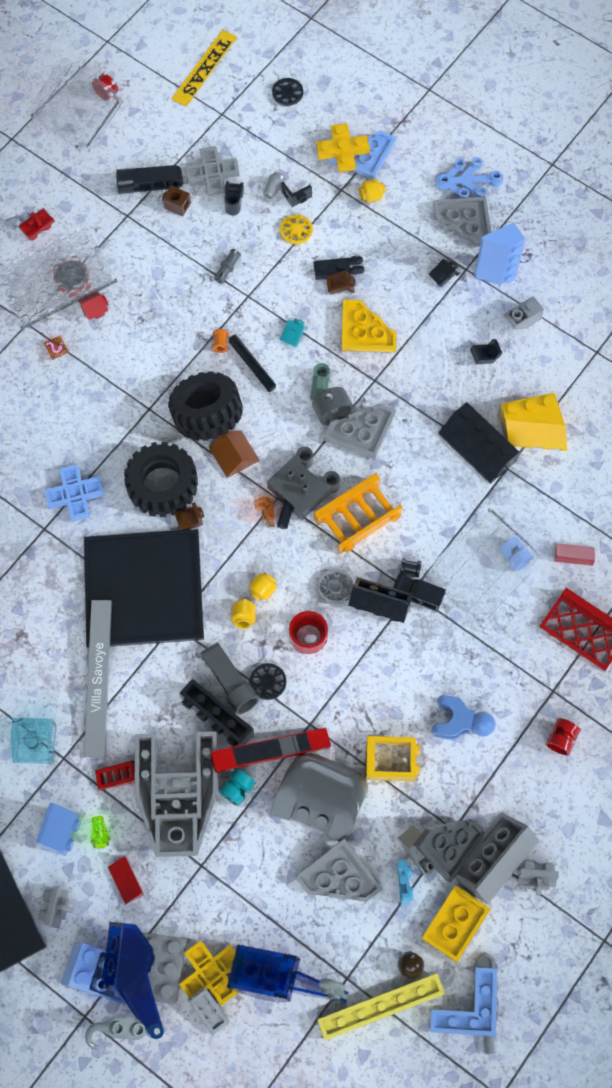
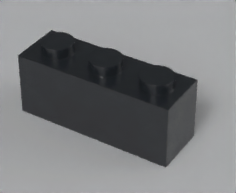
(380, 600)

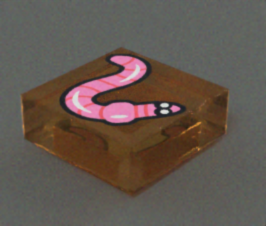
(56, 347)

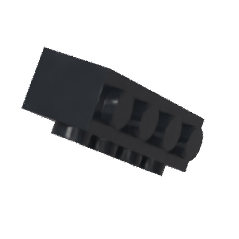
(216, 713)

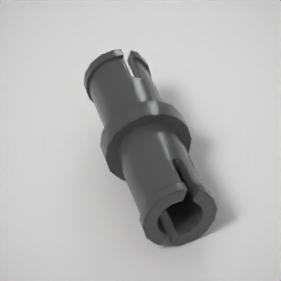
(227, 266)

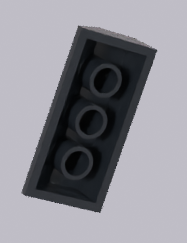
(479, 443)

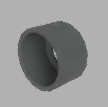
(340, 400)

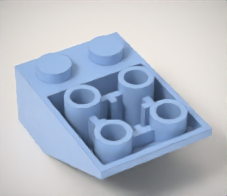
(86, 970)

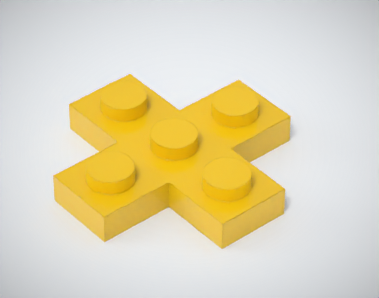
(343, 147)
(210, 972)

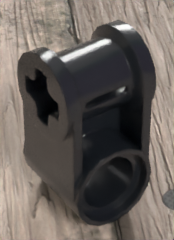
(233, 197)

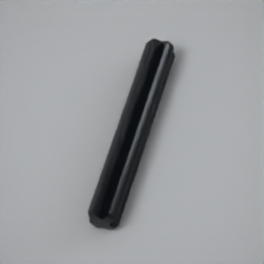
(252, 363)

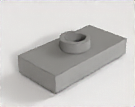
(208, 1010)

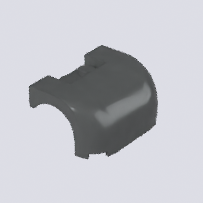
(321, 795)

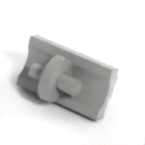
(538, 879)
(57, 907)

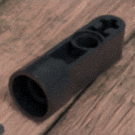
(148, 179)

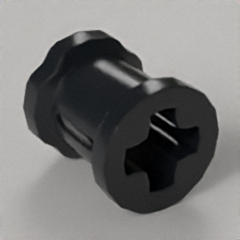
(410, 567)

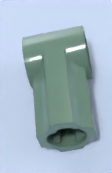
(320, 383)

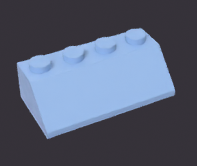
(500, 255)

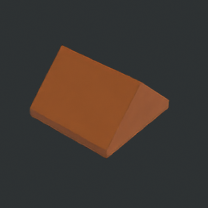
(233, 453)

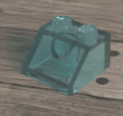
(33, 740)

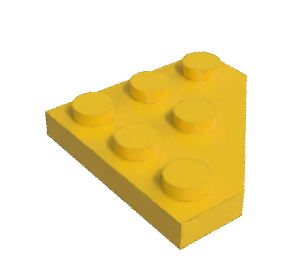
(365, 330)

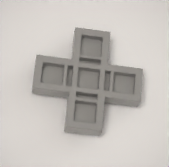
(212, 170)

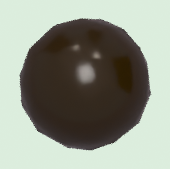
(410, 964)

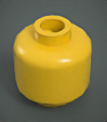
(372, 190)
(262, 586)
(243, 613)

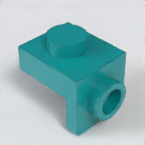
(293, 332)

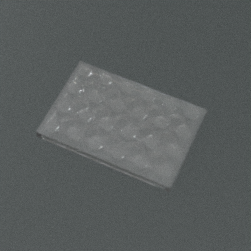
(54, 277)

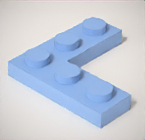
(479, 1022)

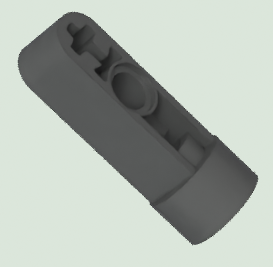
(240, 695)

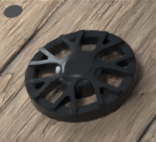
(287, 91)
(268, 681)

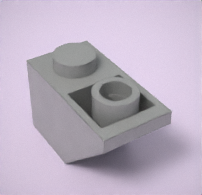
(525, 314)
(407, 841)

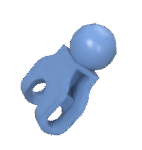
(463, 720)

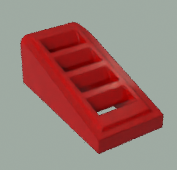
(116, 768)

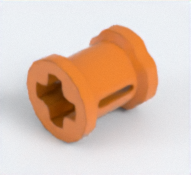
(220, 339)

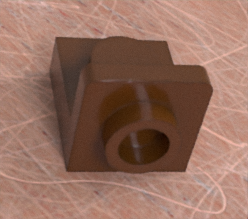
(340, 282)
(190, 517)

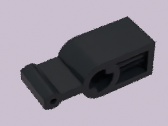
(423, 592)

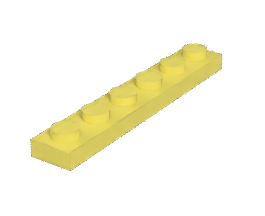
(381, 1007)

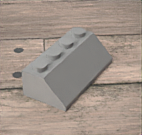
(496, 857)

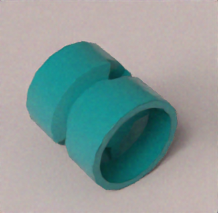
(235, 788)

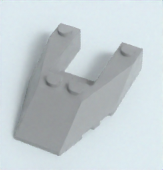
(175, 804)

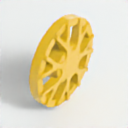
(296, 229)

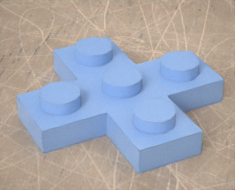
(74, 492)

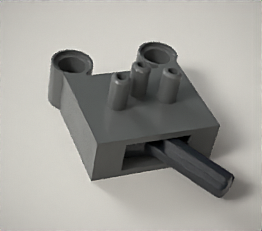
(300, 488)

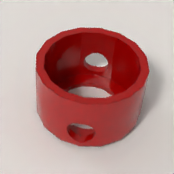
(308, 618)

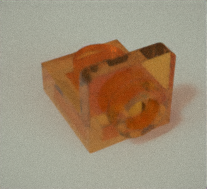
(267, 507)

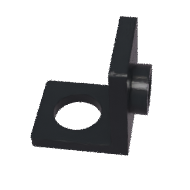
(298, 197)

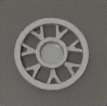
(335, 586)

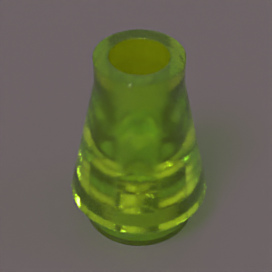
(99, 833)

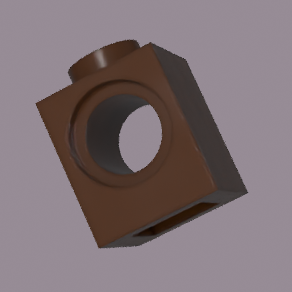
(179, 206)

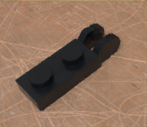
(331, 266)

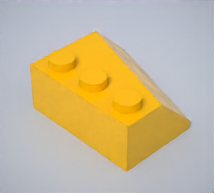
(534, 422)

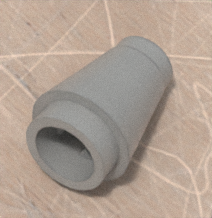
(273, 185)

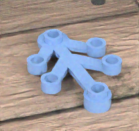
(467, 180)

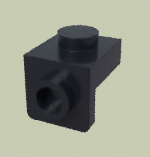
(444, 272)
(486, 353)

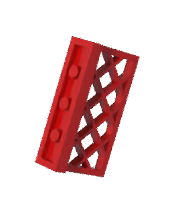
(591, 613)

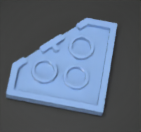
(370, 164)

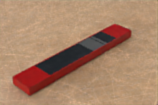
(270, 750)

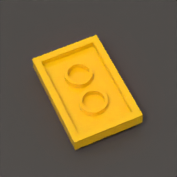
(456, 924)

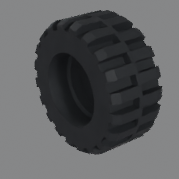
(207, 421)
(161, 457)

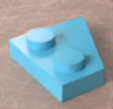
(405, 890)

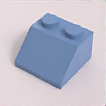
(58, 830)

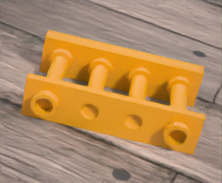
(356, 495)

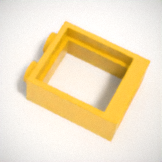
(374, 775)

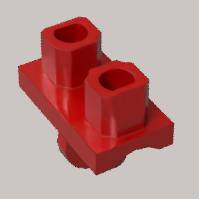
(36, 224)

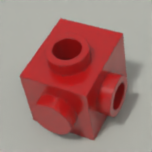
(94, 305)

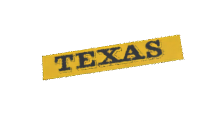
(204, 68)

